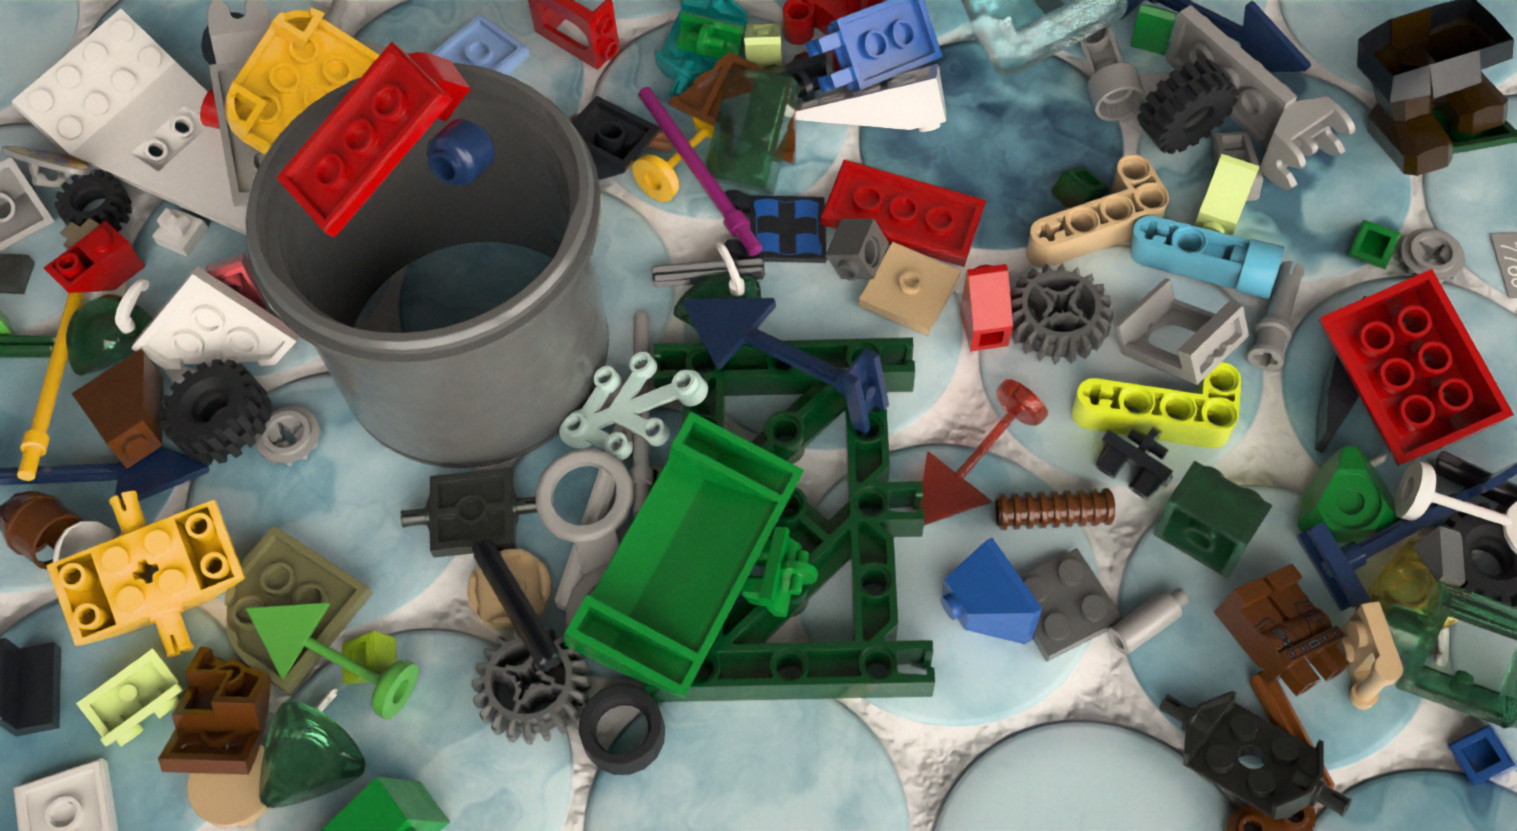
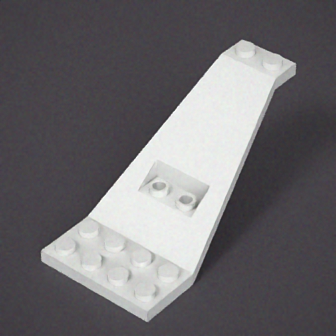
(120, 99)

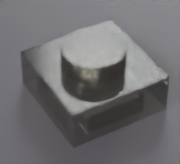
(15, 273)

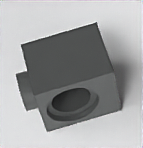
(857, 249)

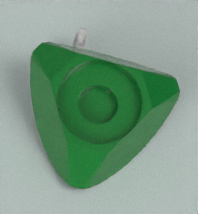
(1348, 497)

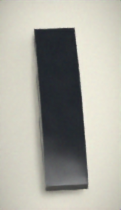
(1335, 402)

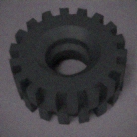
(1187, 106)
(200, 397)
(1488, 537)

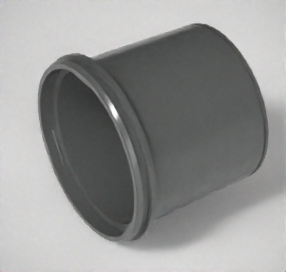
(483, 384)

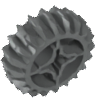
(1062, 333)
(522, 718)

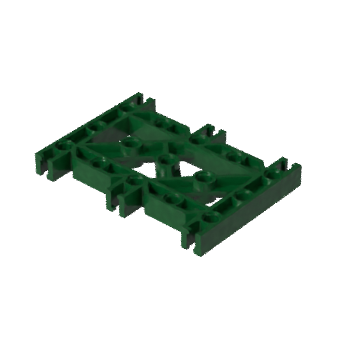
(739, 657)

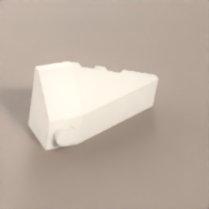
(906, 103)

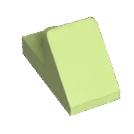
(763, 44)

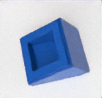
(1483, 755)

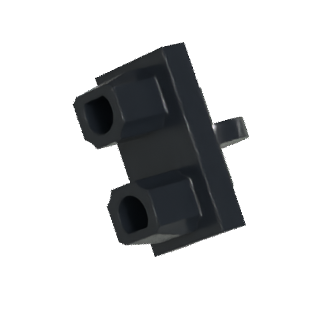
(805, 71)
(1151, 472)

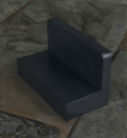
(29, 687)

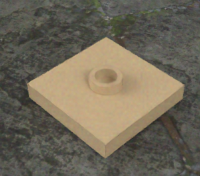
(910, 288)

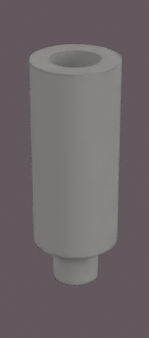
(1147, 620)

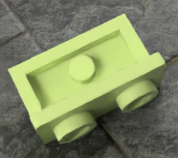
(132, 697)

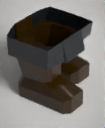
(1431, 61)

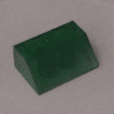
(752, 129)

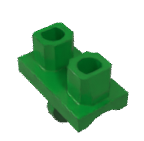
(709, 36)
(784, 573)

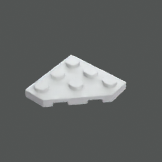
(210, 323)

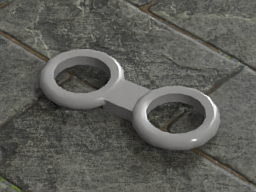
(596, 541)

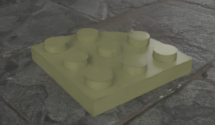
(282, 574)

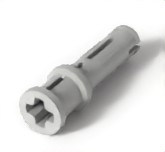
(1275, 328)

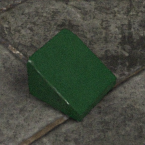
(1079, 187)

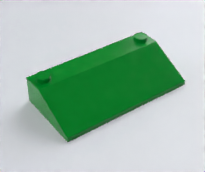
(684, 558)

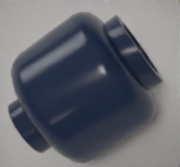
(460, 152)

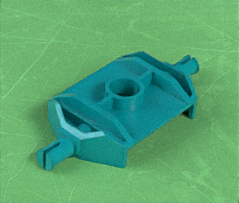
(685, 65)

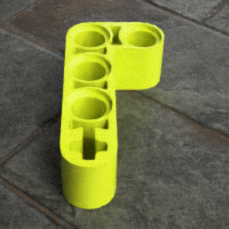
(1157, 403)

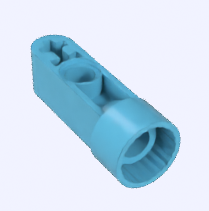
(1214, 258)

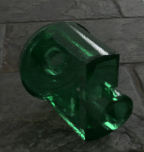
(1416, 633)

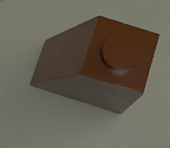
(126, 407)

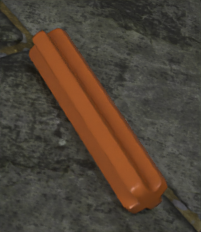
(1281, 712)

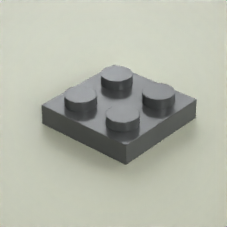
(1071, 603)

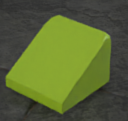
(372, 650)

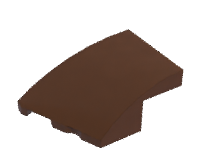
(218, 718)

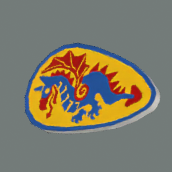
(48, 160)

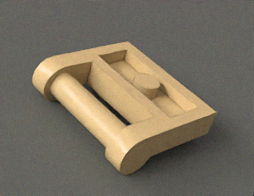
(1370, 654)

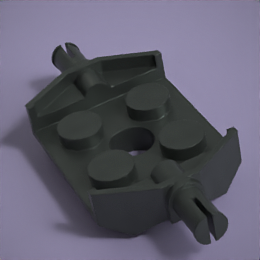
(1224, 731)

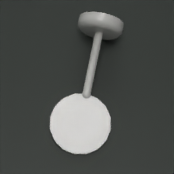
(1418, 491)

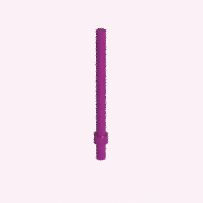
(734, 219)

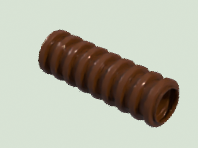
(1055, 509)

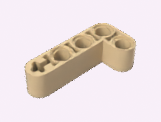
(1103, 221)

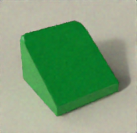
(1374, 244)

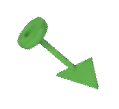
(289, 629)

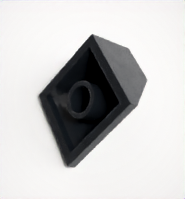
(613, 136)

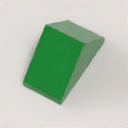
(1153, 28)

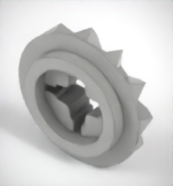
(1431, 241)
(297, 422)

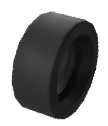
(608, 699)

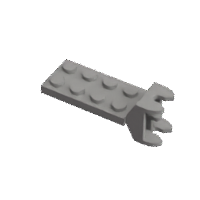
(232, 45)
(1264, 104)

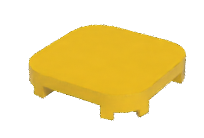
(289, 71)

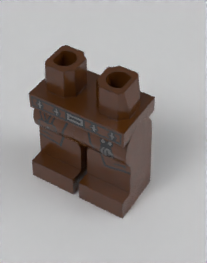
(1283, 630)

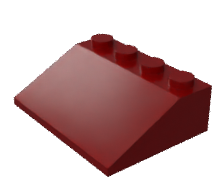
(1415, 368)

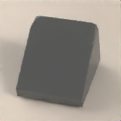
(1443, 555)

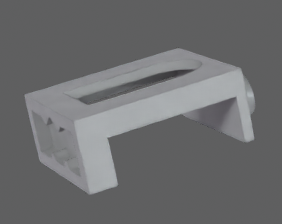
(1214, 338)

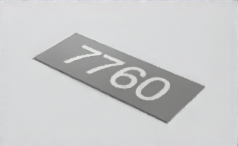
(1506, 252)

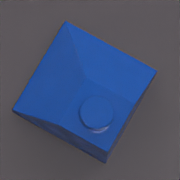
(991, 596)

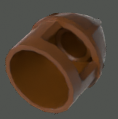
(32, 522)

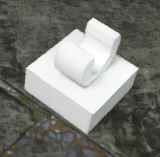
(179, 231)

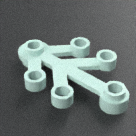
(627, 406)

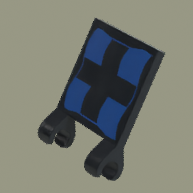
(784, 227)

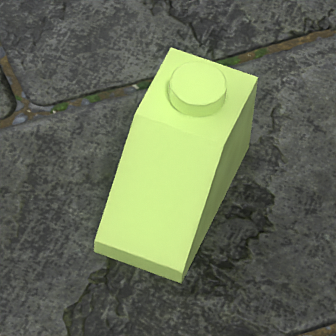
(1226, 195)

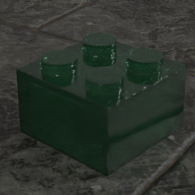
(1211, 518)

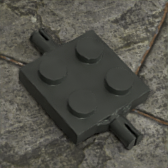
(469, 509)

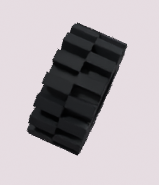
(91, 188)

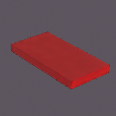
(363, 139)
(906, 210)

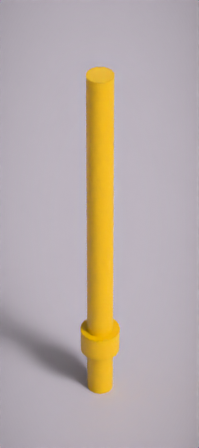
(36, 439)

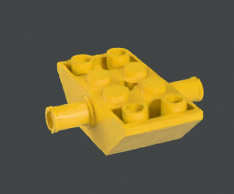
(107, 585)

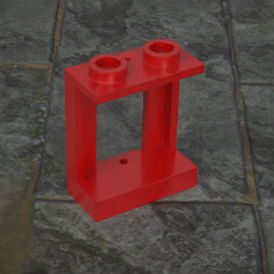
(597, 26)

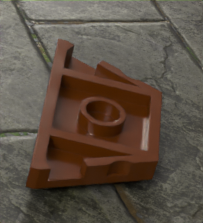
(705, 95)

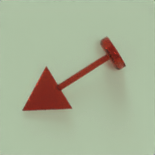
(947, 491)

